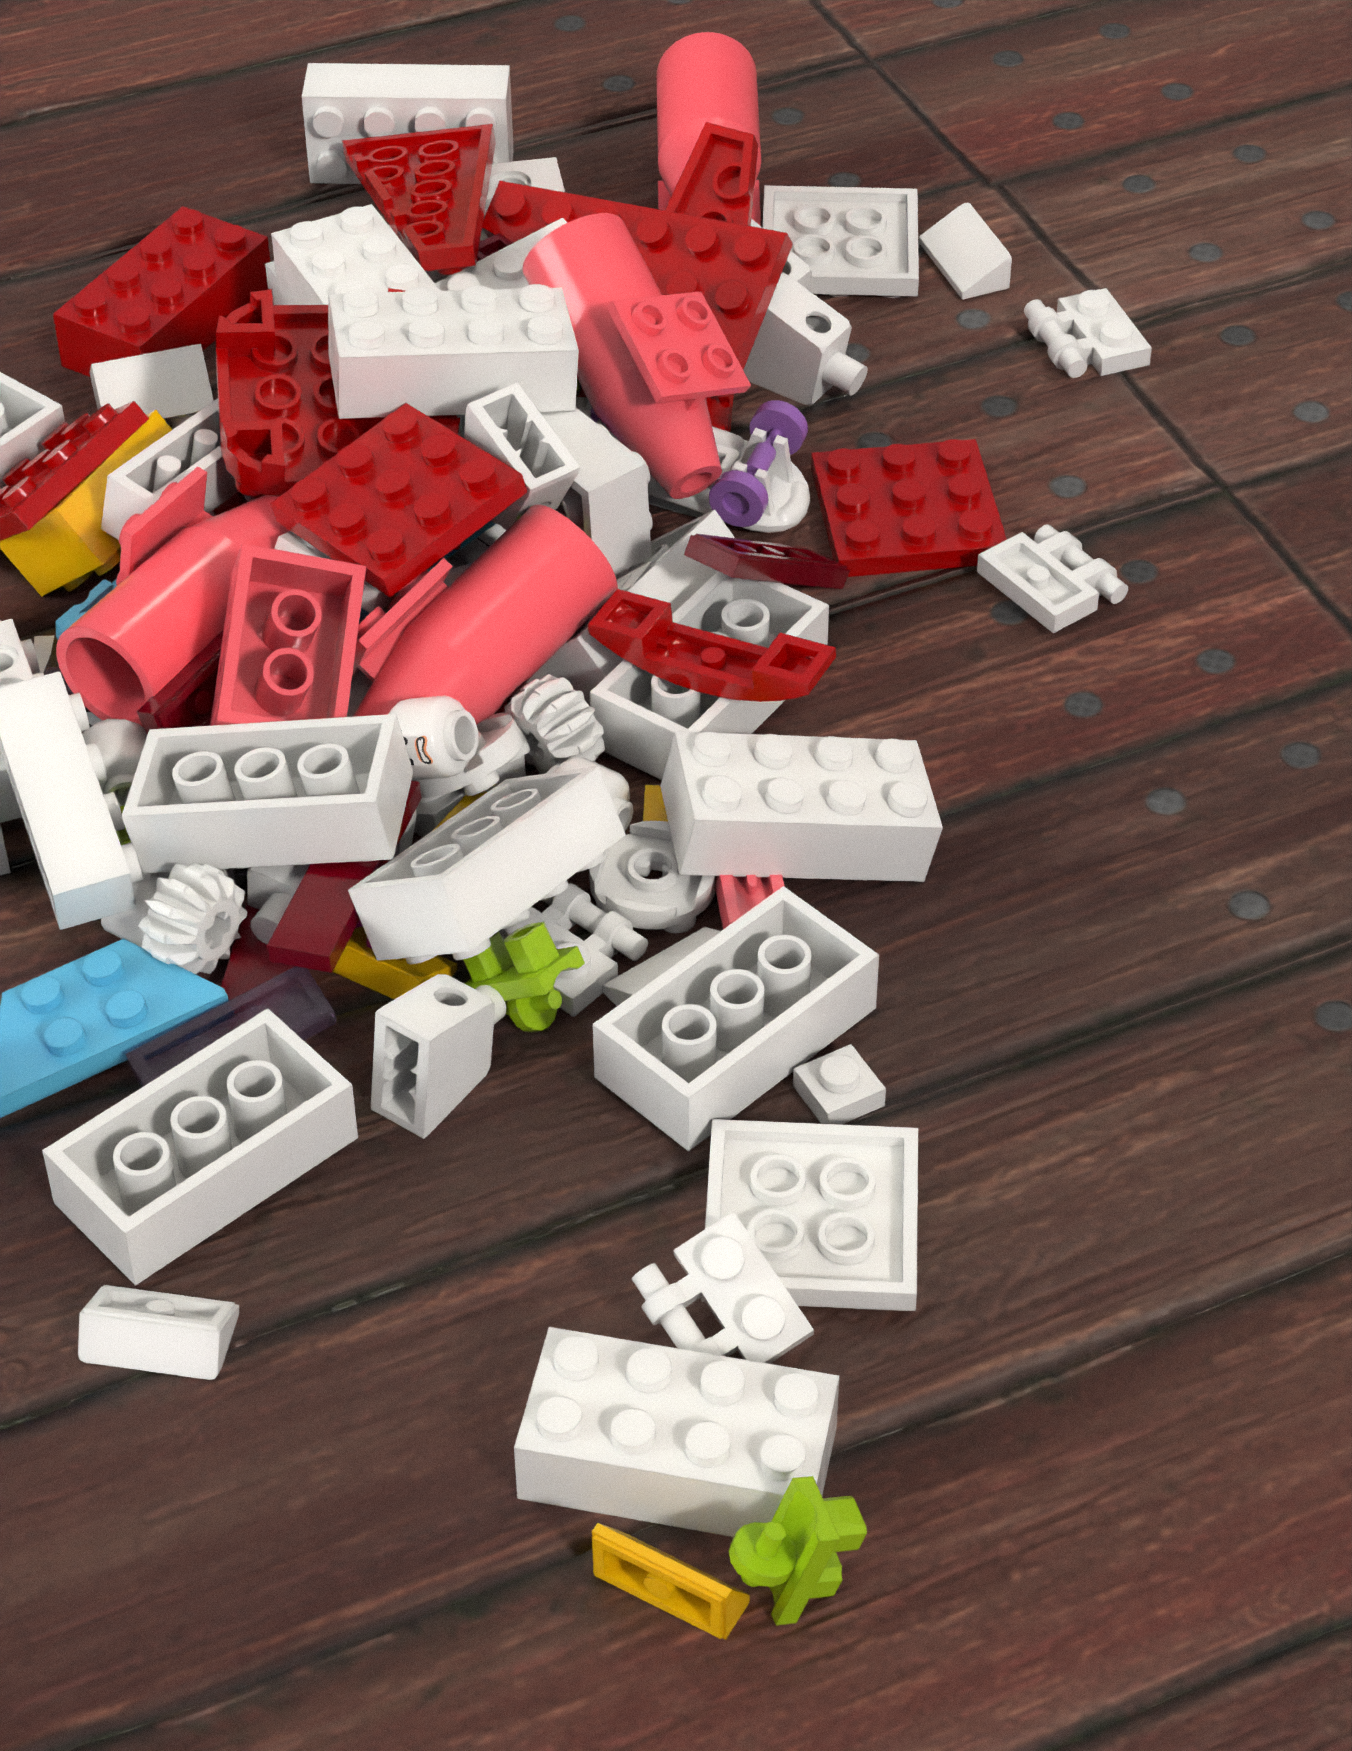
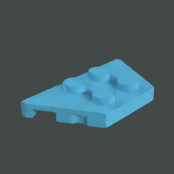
(90, 1018)

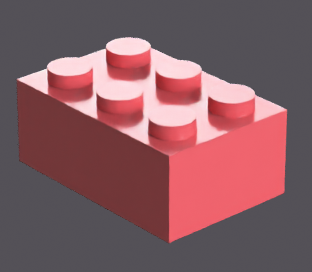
(287, 638)

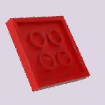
(67, 460)
(399, 498)
(906, 506)

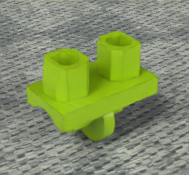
(524, 973)
(798, 1548)

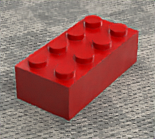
(163, 291)

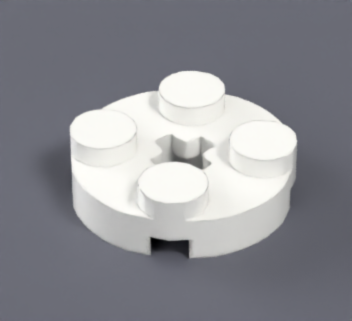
(498, 744)
(649, 903)

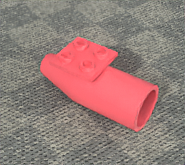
(698, 83)
(641, 352)
(165, 598)
(490, 624)

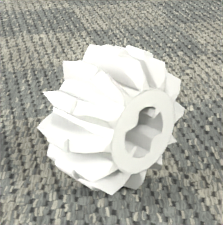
(555, 723)
(193, 918)

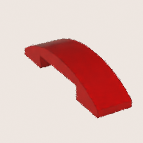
(707, 662)

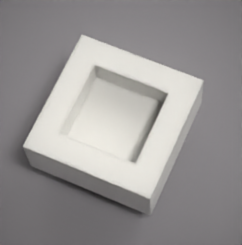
(839, 1086)

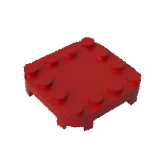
(280, 395)

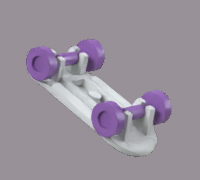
(757, 480)

